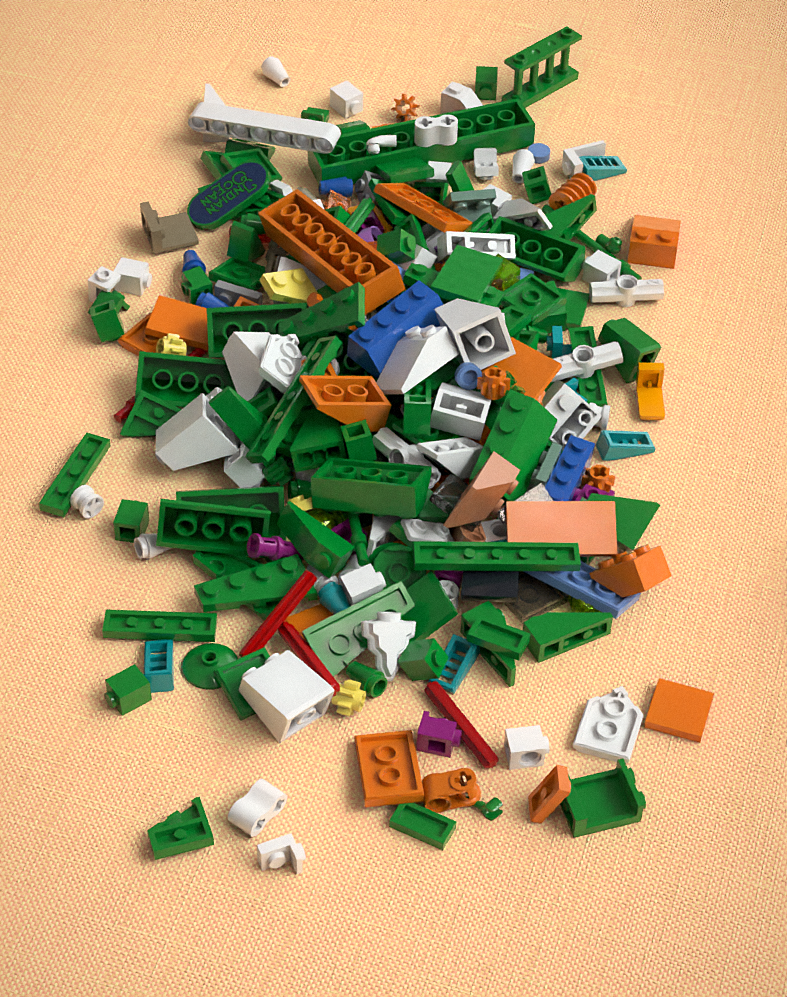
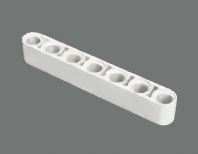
(264, 127)

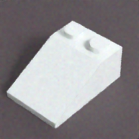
(416, 358)

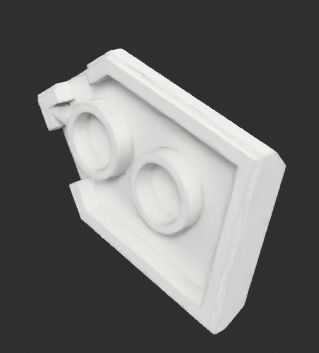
(281, 360)
(609, 726)

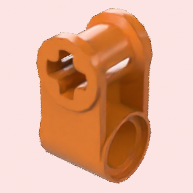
(448, 790)

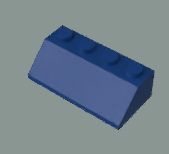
(375, 342)

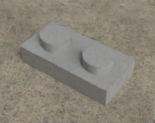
(230, 293)

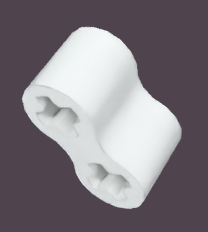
(436, 130)
(257, 807)

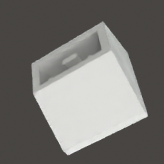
(460, 411)
(572, 413)

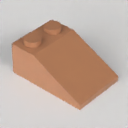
(484, 492)

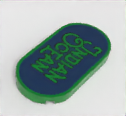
(229, 195)

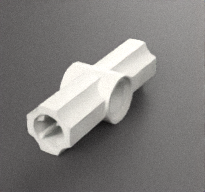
(626, 290)
(586, 360)
(400, 452)

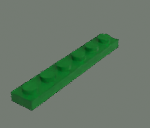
(292, 401)
(496, 556)

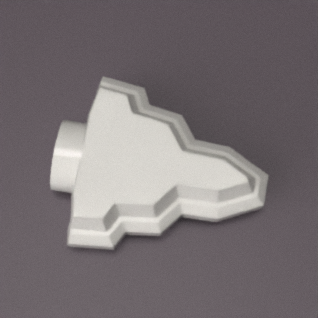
(387, 640)

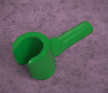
(490, 809)

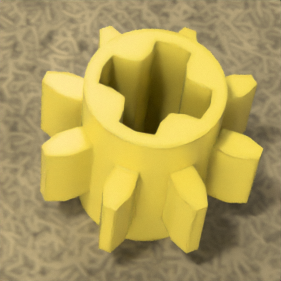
(171, 345)
(349, 698)

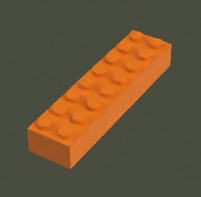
(330, 249)

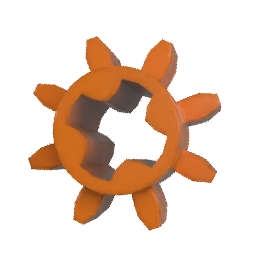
(401, 103)
(493, 383)
(598, 477)

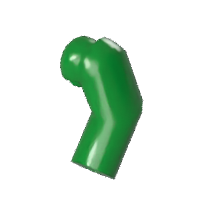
(612, 244)

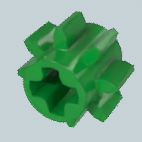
(278, 470)

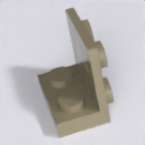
(168, 231)

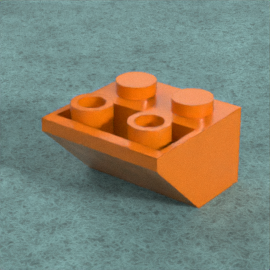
(633, 571)

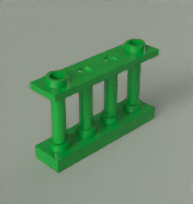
(553, 77)

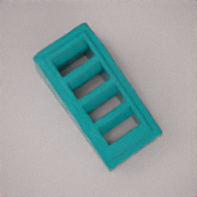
(602, 166)
(615, 444)
(471, 650)
(159, 667)

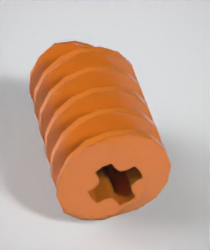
(575, 188)

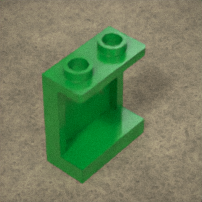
(603, 801)

